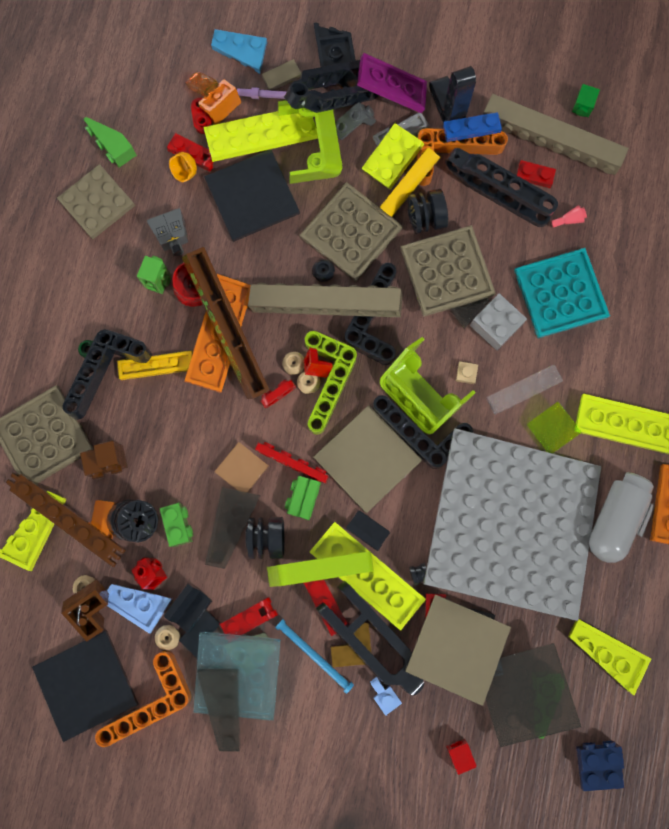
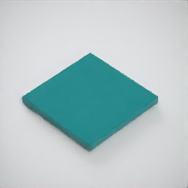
(561, 293)

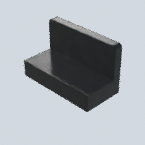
(368, 530)
(188, 607)

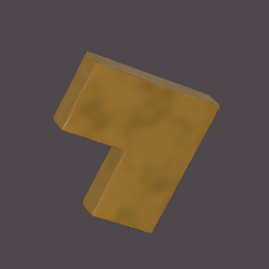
(344, 655)

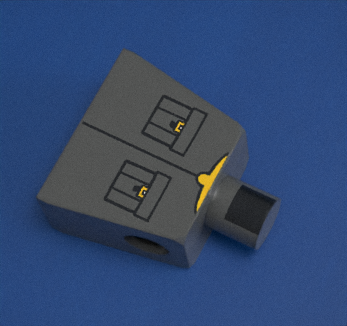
(170, 231)

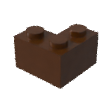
(104, 459)
(84, 607)

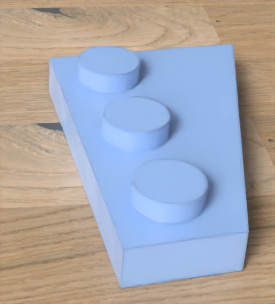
(138, 606)

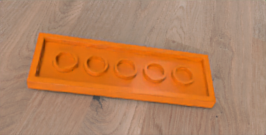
(209, 361)

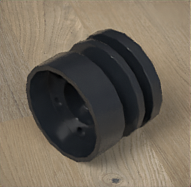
(429, 210)
(121, 520)
(265, 538)

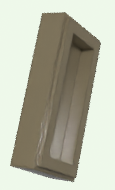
(281, 75)

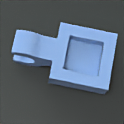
(386, 697)

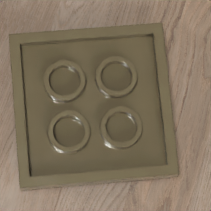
(96, 201)

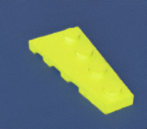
(28, 541)
(616, 658)

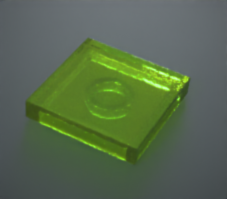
(554, 428)

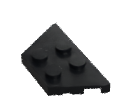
(333, 46)

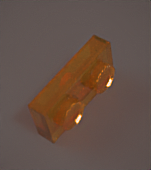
(201, 83)

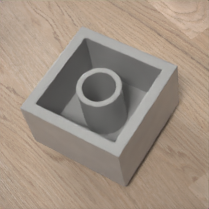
(498, 322)

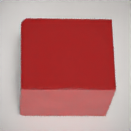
(314, 366)
(461, 756)

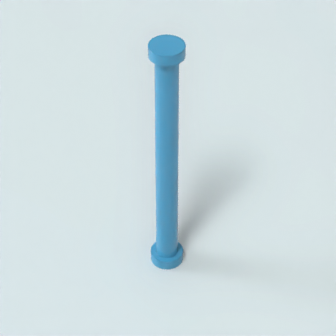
(315, 656)

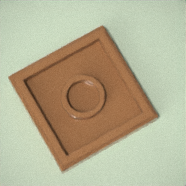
(241, 468)

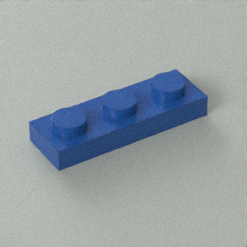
(472, 127)

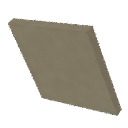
(351, 232)
(447, 270)
(42, 436)
(367, 459)
(458, 650)

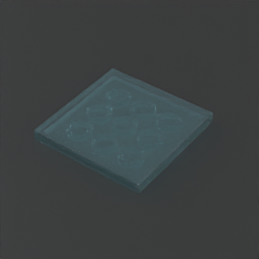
(257, 665)

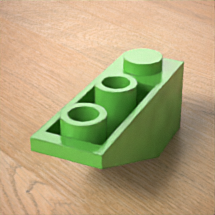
(114, 142)

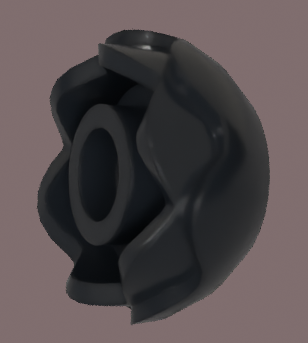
(323, 276)

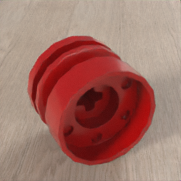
(182, 291)

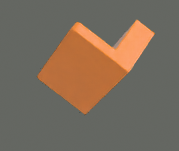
(221, 102)
(99, 516)

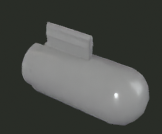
(622, 518)

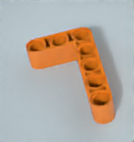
(470, 146)
(151, 709)

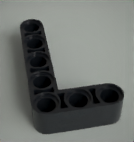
(454, 94)
(361, 330)
(99, 368)
(412, 442)

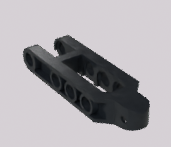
(342, 74)
(527, 200)
(408, 682)

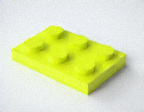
(392, 156)

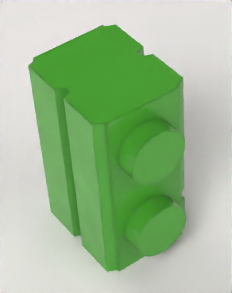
(303, 497)

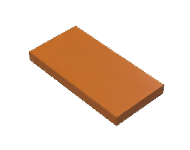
(660, 522)

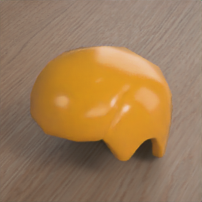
(183, 166)

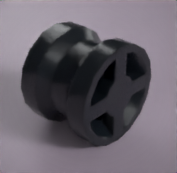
(418, 573)

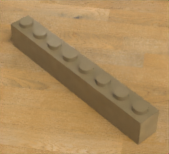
(557, 135)
(326, 300)

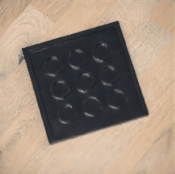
(252, 195)
(85, 686)

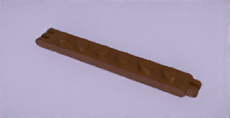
(65, 518)

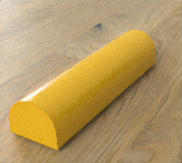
(410, 182)

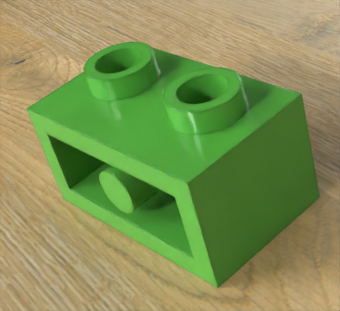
(154, 274)
(176, 524)

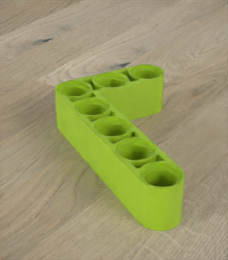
(333, 380)
(320, 569)

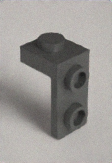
(353, 118)

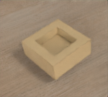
(466, 372)

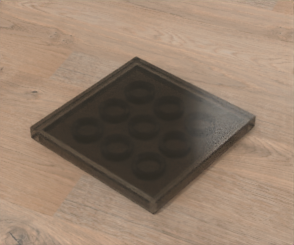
(530, 696)

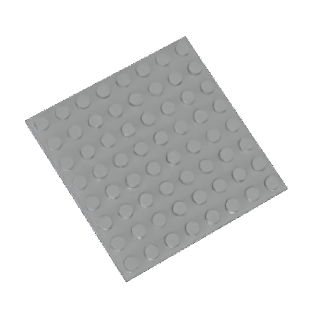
(513, 525)

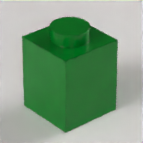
(585, 100)

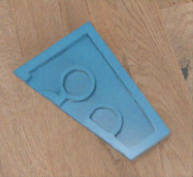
(244, 48)

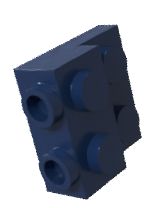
(600, 766)

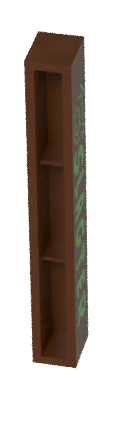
(225, 323)

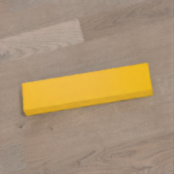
(155, 366)

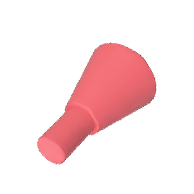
(574, 216)

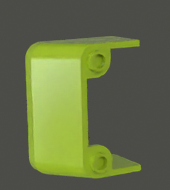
(326, 162)
(416, 395)

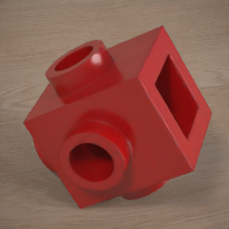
(149, 573)

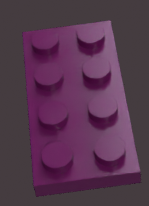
(392, 83)

